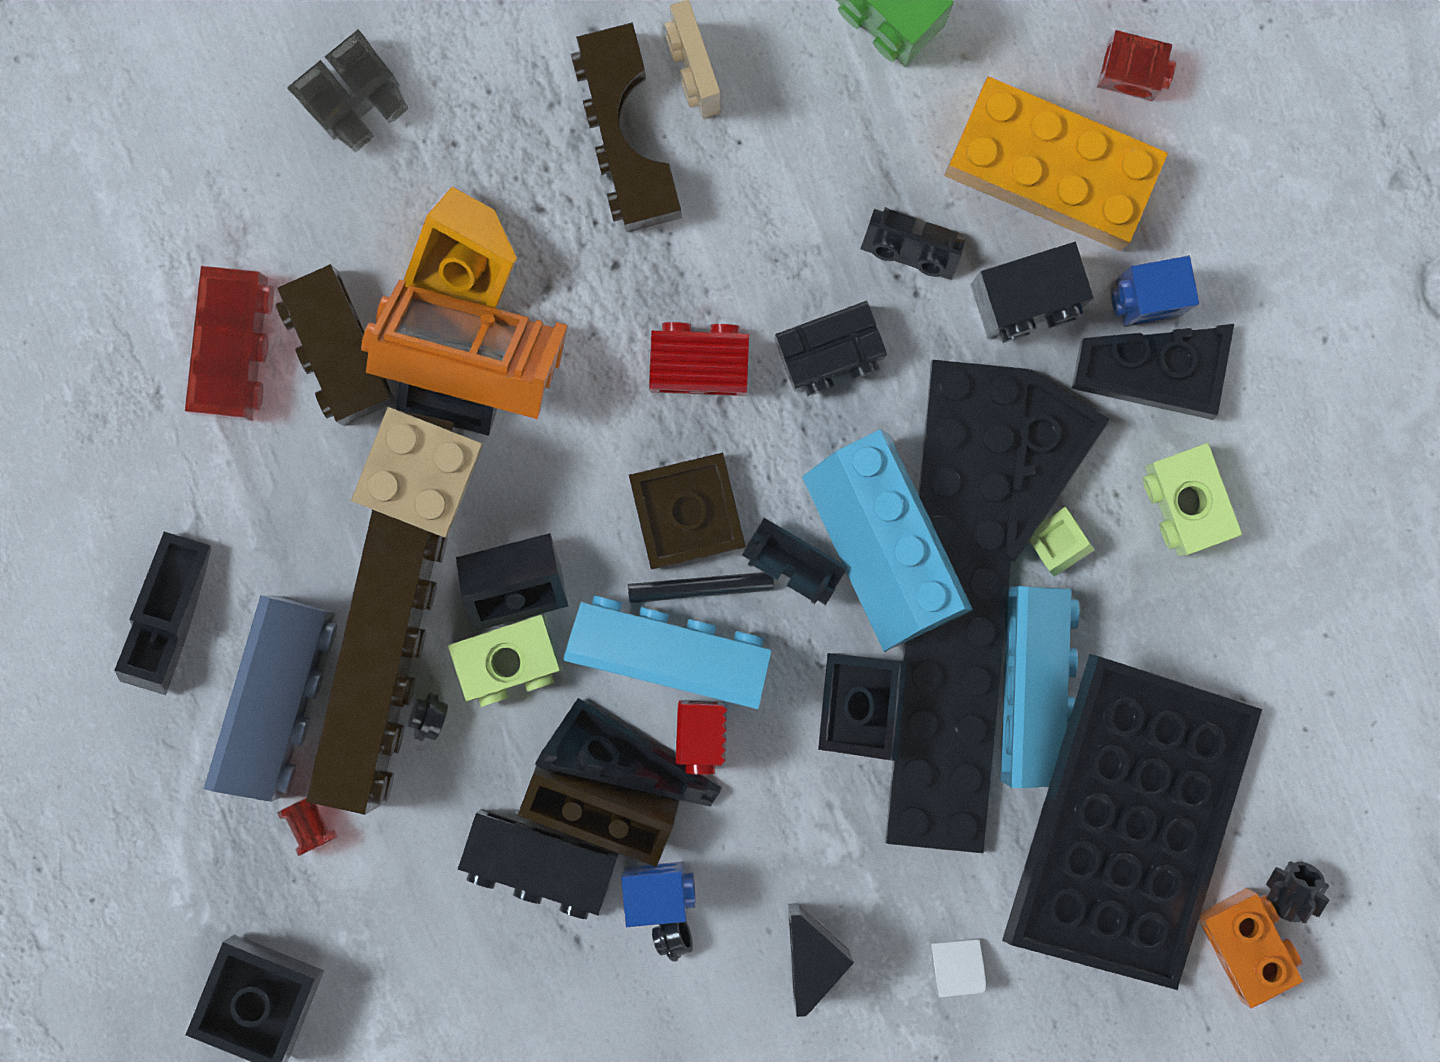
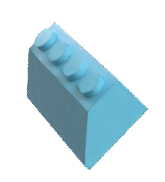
(886, 540)
(669, 654)
(1036, 682)

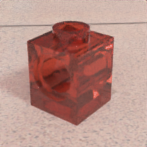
(1136, 66)

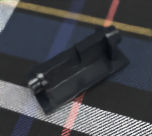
(933, 253)
(808, 568)

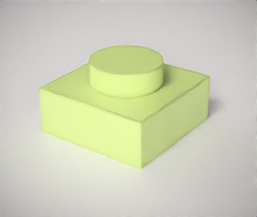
(1060, 542)

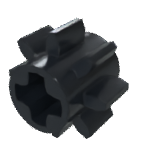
(1297, 891)

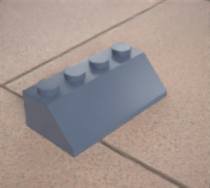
(271, 699)

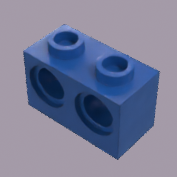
(1155, 291)
(657, 894)

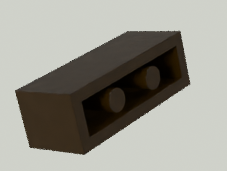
(332, 345)
(601, 813)

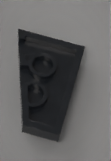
(1160, 370)

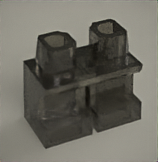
(366, 77)

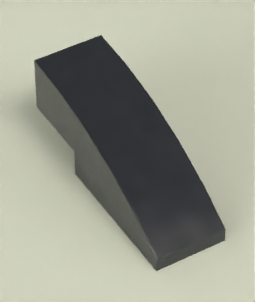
(163, 613)

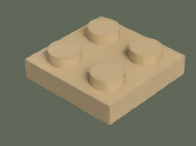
(687, 45)
(417, 472)

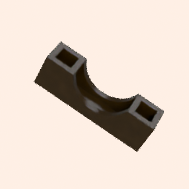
(613, 69)

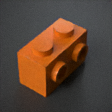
(1250, 947)

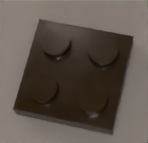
(687, 511)

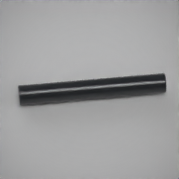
(700, 587)

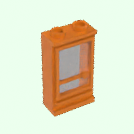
(463, 349)

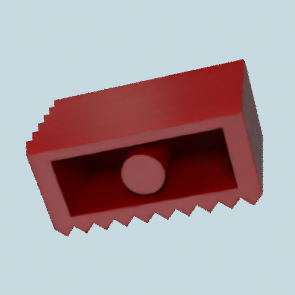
(699, 360)
(701, 735)

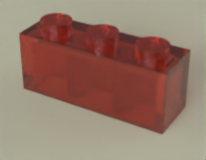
(228, 343)

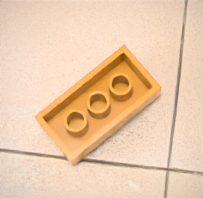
(1056, 164)

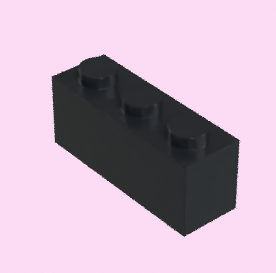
(537, 864)

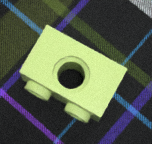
(1215, 517)
(476, 660)

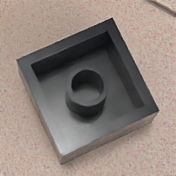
(1032, 291)
(254, 1001)

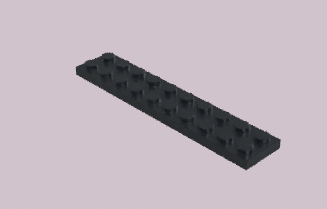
(955, 669)

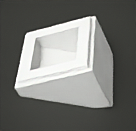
(958, 968)

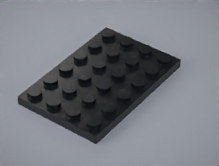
(1132, 823)

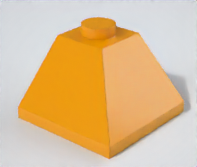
(462, 251)

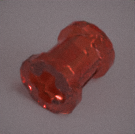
(307, 826)

